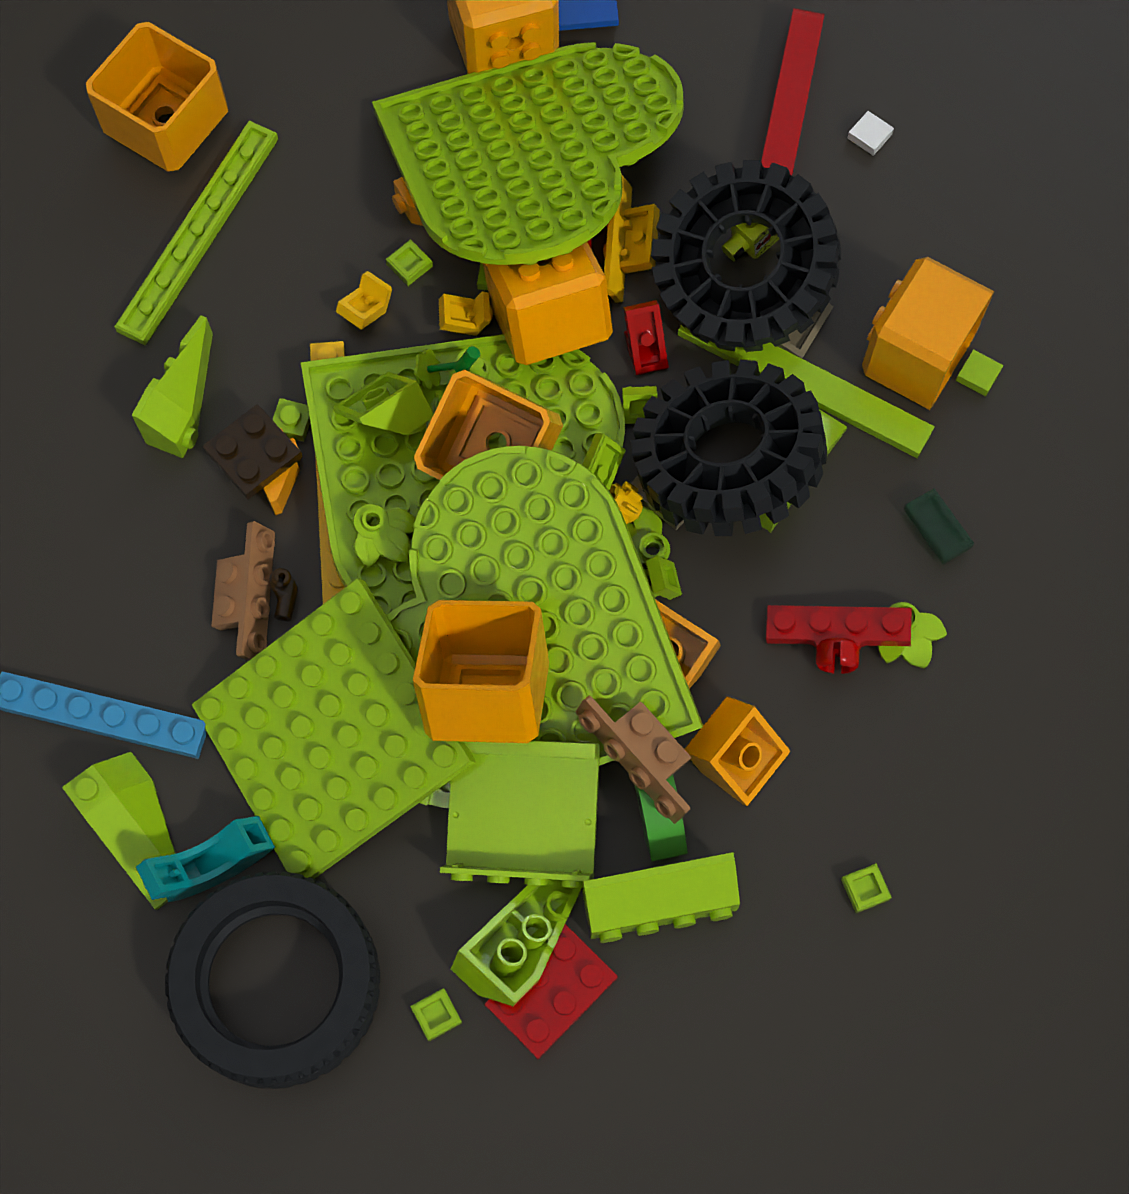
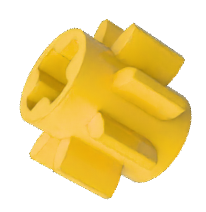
(627, 500)

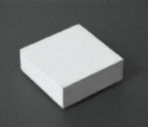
(870, 133)

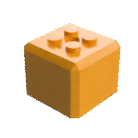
(503, 31)
(154, 77)
(550, 304)
(924, 330)
(472, 413)
(482, 671)

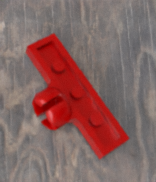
(838, 630)

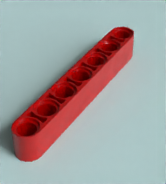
(792, 89)

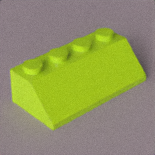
(661, 897)

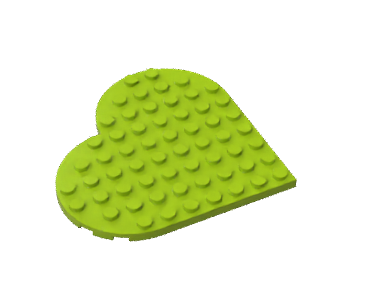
(530, 152)
(378, 465)
(550, 535)

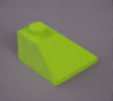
(388, 404)

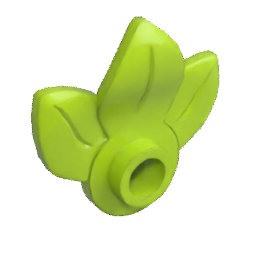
(646, 533)
(386, 538)
(924, 629)

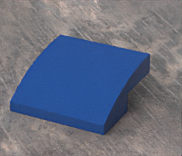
(587, 14)

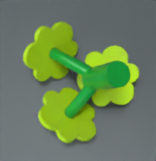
(428, 368)

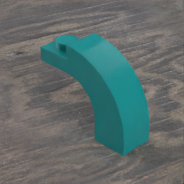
(208, 863)

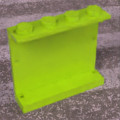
(525, 813)

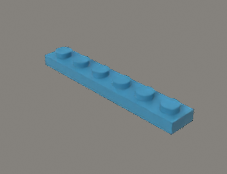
(101, 715)

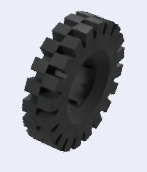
(783, 299)
(739, 490)

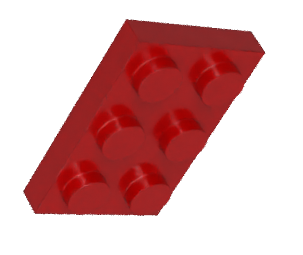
(560, 997)

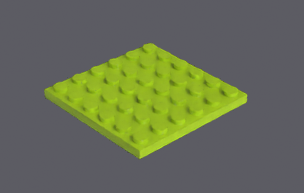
(329, 733)

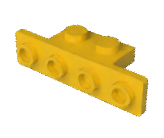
(629, 242)

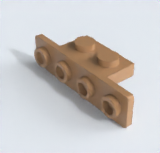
(244, 591)
(643, 750)

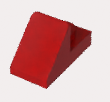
(645, 337)

